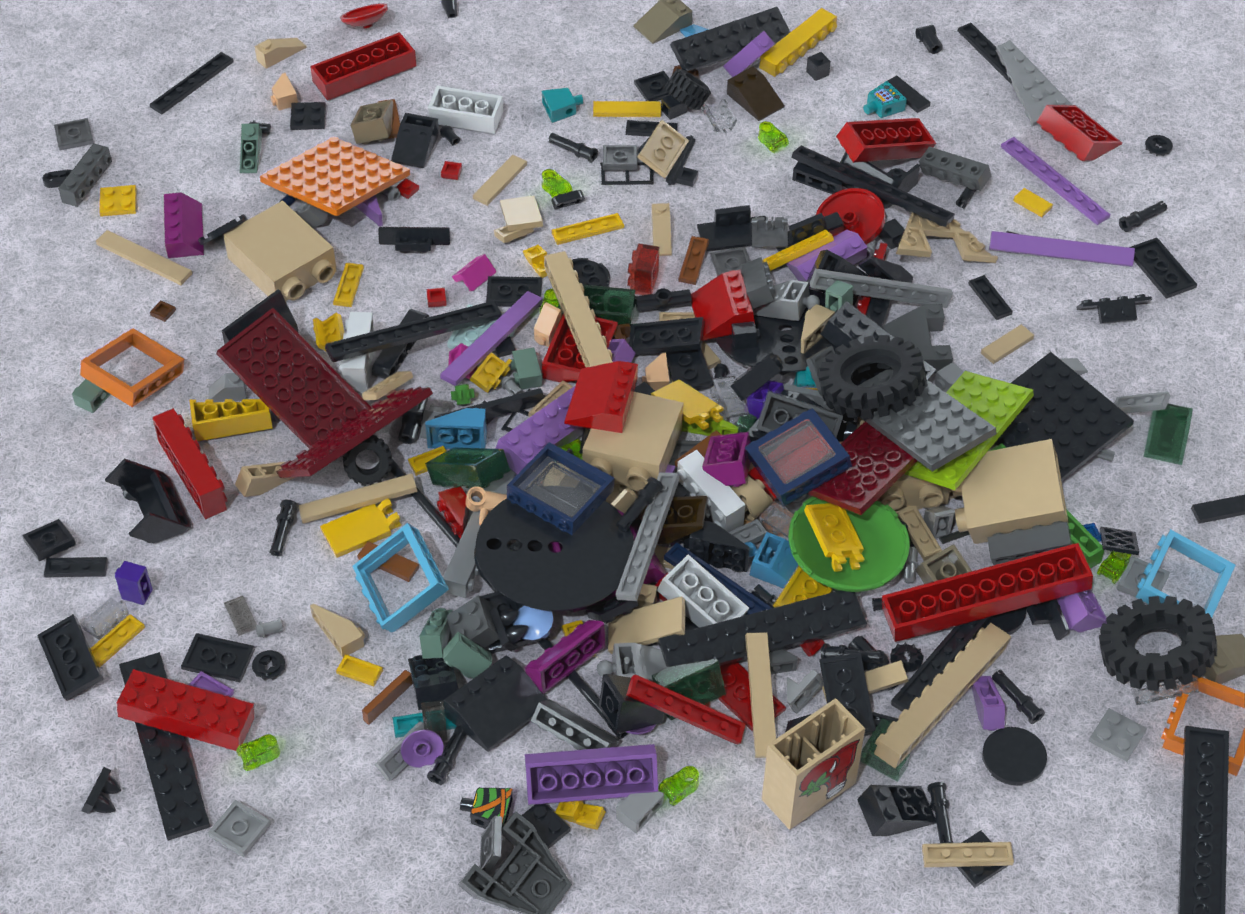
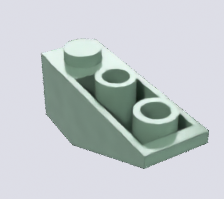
(250, 147)
(435, 634)

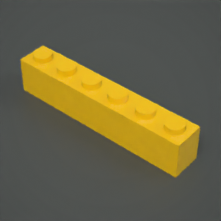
(798, 42)

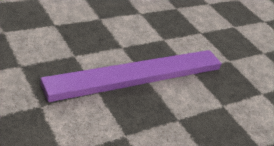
(1055, 181)
(1061, 249)
(491, 338)

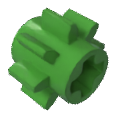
(462, 394)

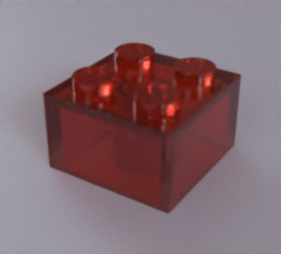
(644, 269)

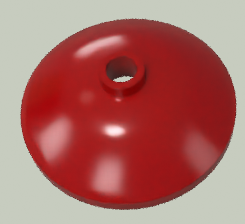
(365, 15)

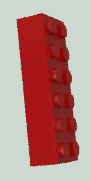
(363, 66)
(885, 139)
(190, 463)
(185, 710)

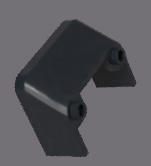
(895, 177)
(156, 498)

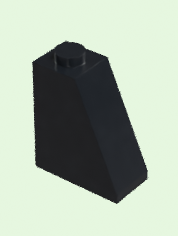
(757, 376)

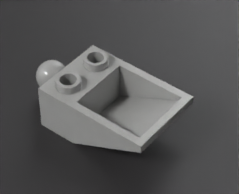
(789, 301)
(636, 660)

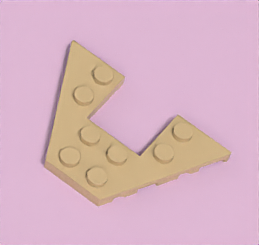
(915, 242)

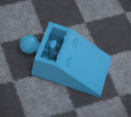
(774, 569)

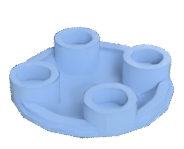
(538, 622)

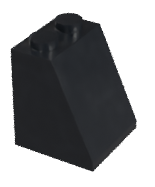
(623, 711)

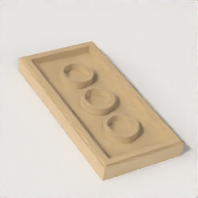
(648, 623)

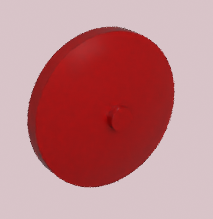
(859, 211)

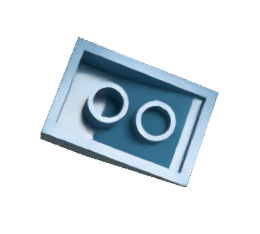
(458, 429)

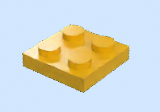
(117, 200)

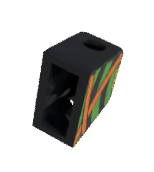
(487, 804)

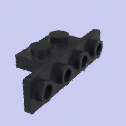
(812, 226)
(414, 238)
(1115, 310)
(1049, 613)

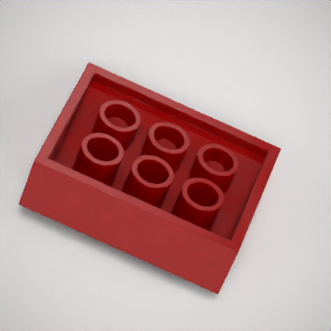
(1077, 131)
(722, 304)
(563, 357)
(603, 396)

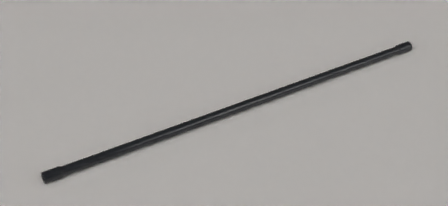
(574, 677)

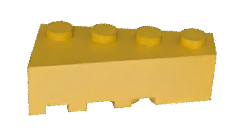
(228, 417)

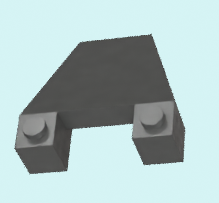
(916, 327)
(528, 877)

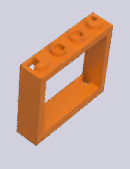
(133, 395)
(1218, 691)

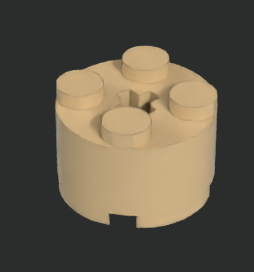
(754, 497)

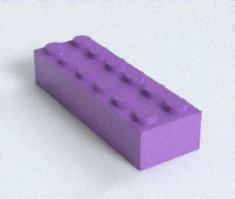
(537, 431)
(591, 774)

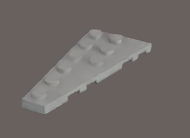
(1028, 82)

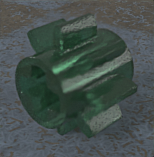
(745, 422)

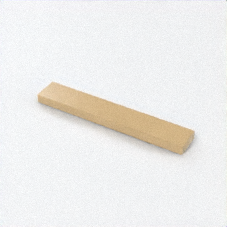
(144, 257)
(357, 498)
(760, 692)

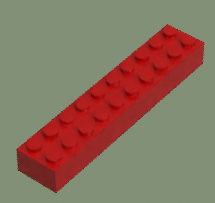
(987, 592)

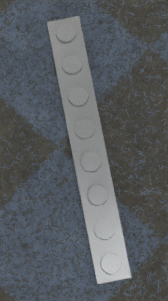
(883, 288)
(647, 539)

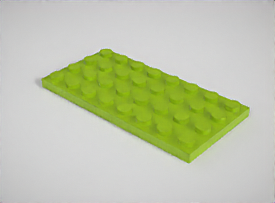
(991, 400)

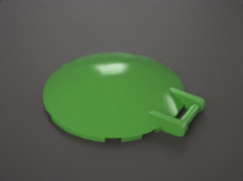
(883, 541)

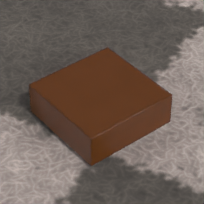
(162, 311)

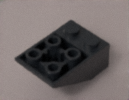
(415, 140)
(832, 262)
(719, 548)
(431, 679)
(895, 809)

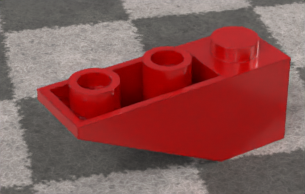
(453, 505)

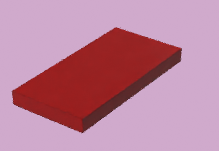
(738, 693)

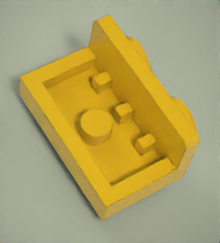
(328, 330)
(489, 372)

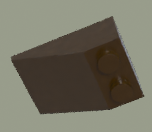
(754, 93)
(683, 518)

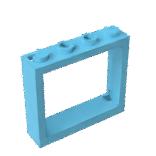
(1194, 552)
(381, 554)

